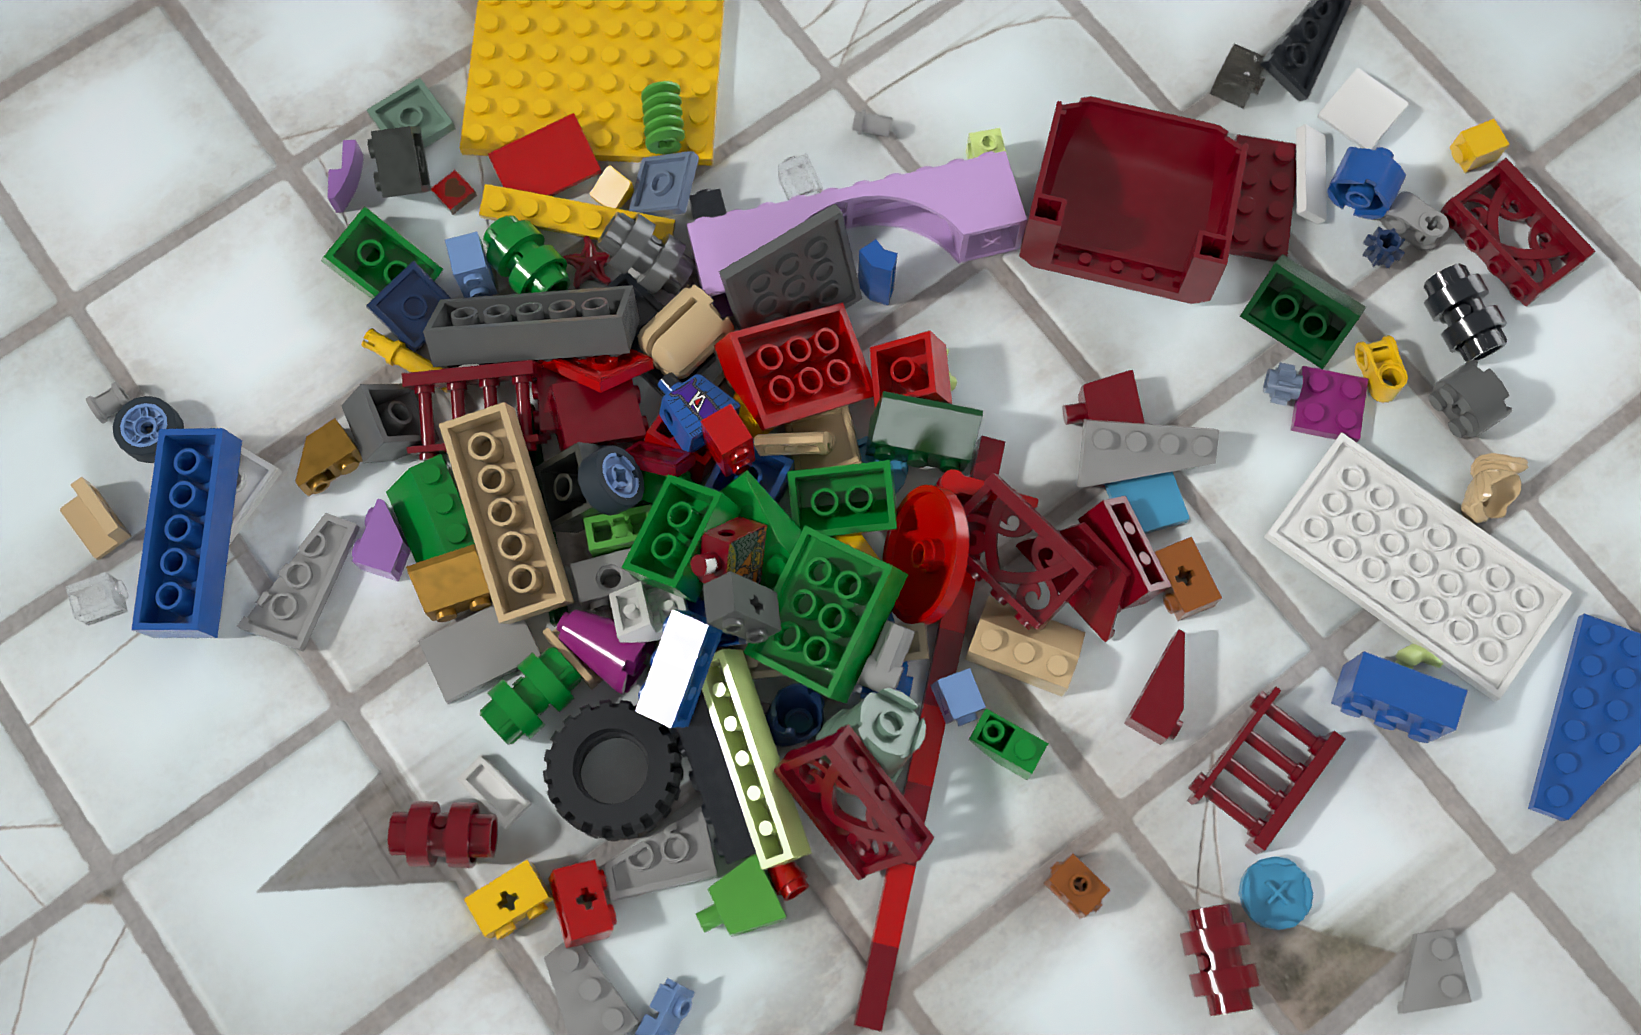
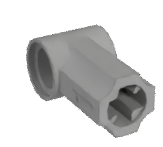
(885, 665)

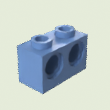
(471, 266)

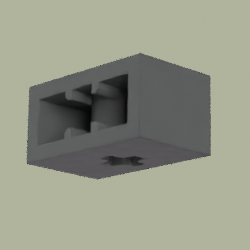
(742, 607)

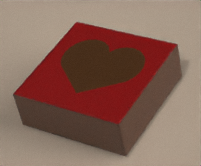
(453, 192)

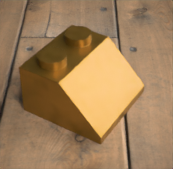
(450, 584)

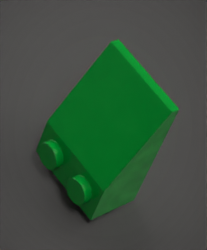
(374, 254)
(762, 508)

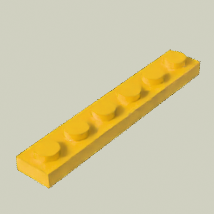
(558, 213)

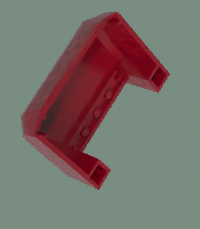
(1135, 199)

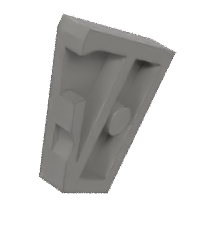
(1434, 973)

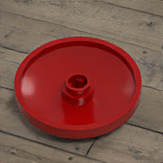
(932, 549)

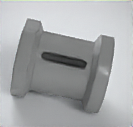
(108, 402)

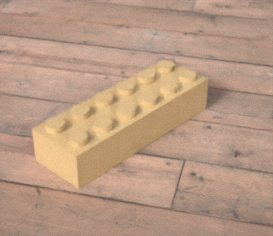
(506, 513)

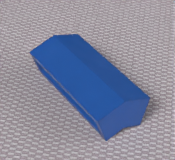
(877, 272)

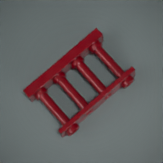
(456, 381)
(1301, 775)

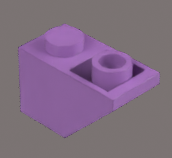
(382, 545)

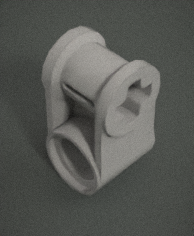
(1414, 219)

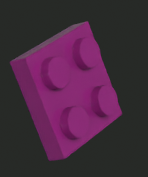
(1329, 404)

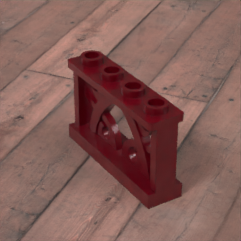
(1506, 261)
(1064, 557)
(857, 773)

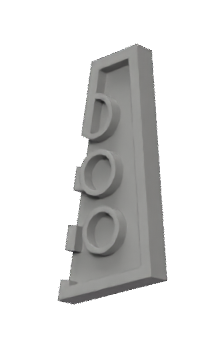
(1134, 450)
(299, 594)

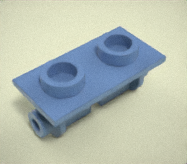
(673, 1005)

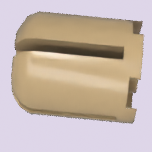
(684, 333)

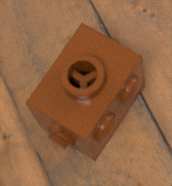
(1062, 885)

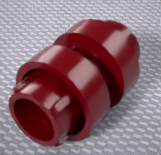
(429, 834)
(1217, 948)

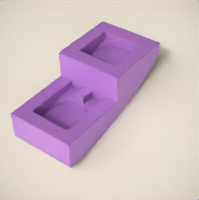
(344, 181)

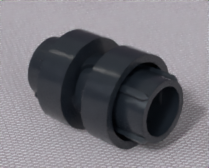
(1471, 325)

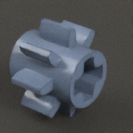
(1283, 384)

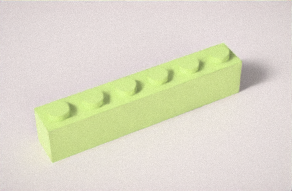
(752, 761)

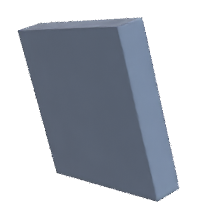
(664, 184)

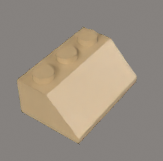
(1032, 656)

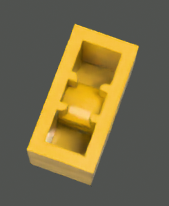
(488, 901)

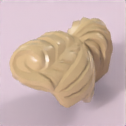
(1492, 487)

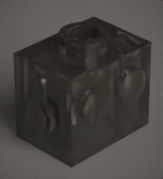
(1239, 76)

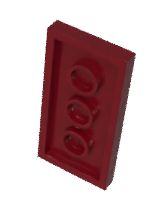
(1265, 199)

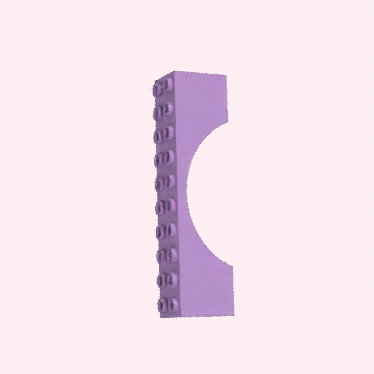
(961, 206)

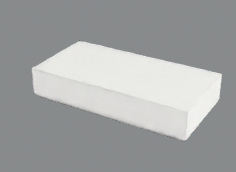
(494, 791)

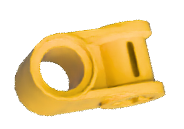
(1379, 362)

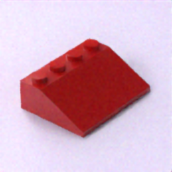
(796, 366)

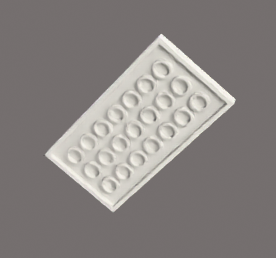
(1419, 566)

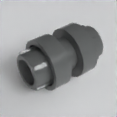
(634, 246)

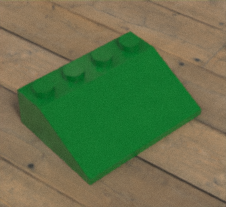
(830, 614)

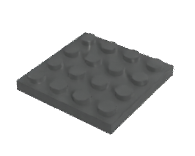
(794, 273)

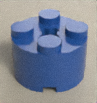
(1366, 182)

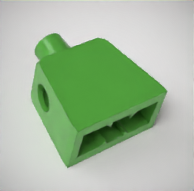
(742, 901)

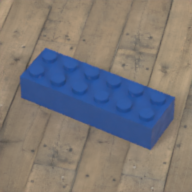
(187, 533)

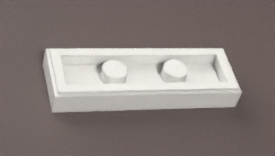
(1311, 173)

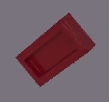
(661, 459)

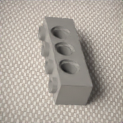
(590, 577)

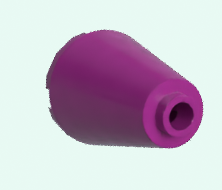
(597, 645)

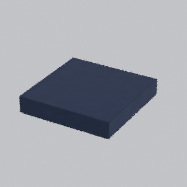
(408, 305)

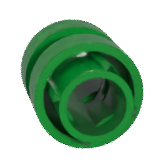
(519, 253)
(545, 682)

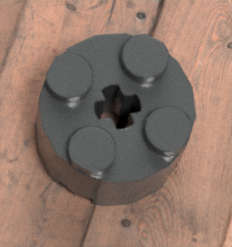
(1470, 399)

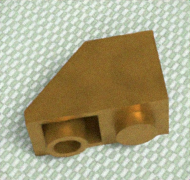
(326, 457)

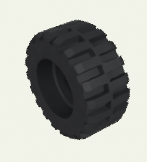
(579, 738)

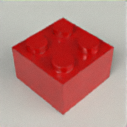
(912, 368)

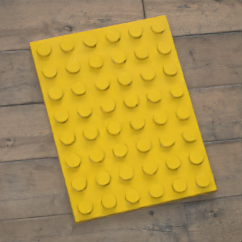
(593, 61)

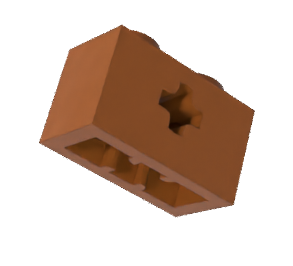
(1186, 562)

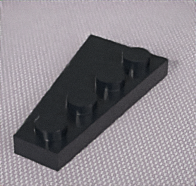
(1305, 46)

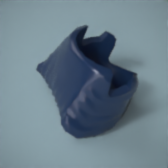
(795, 715)

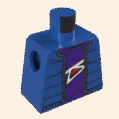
(687, 405)

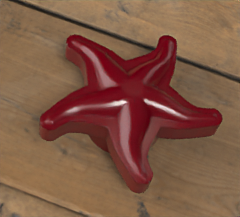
(588, 264)

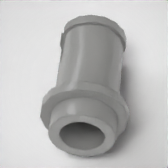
(872, 124)

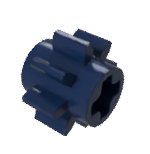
(1383, 247)

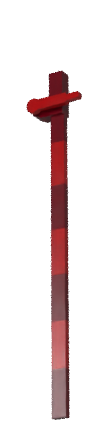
(924, 760)

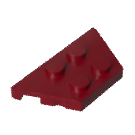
(1100, 596)

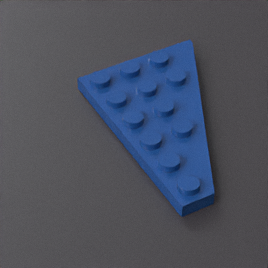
(1593, 717)

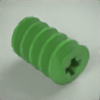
(662, 117)

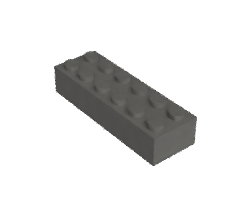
(533, 326)

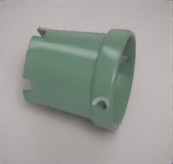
(885, 726)

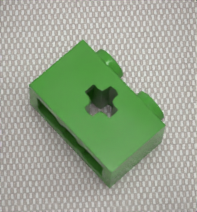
(614, 532)

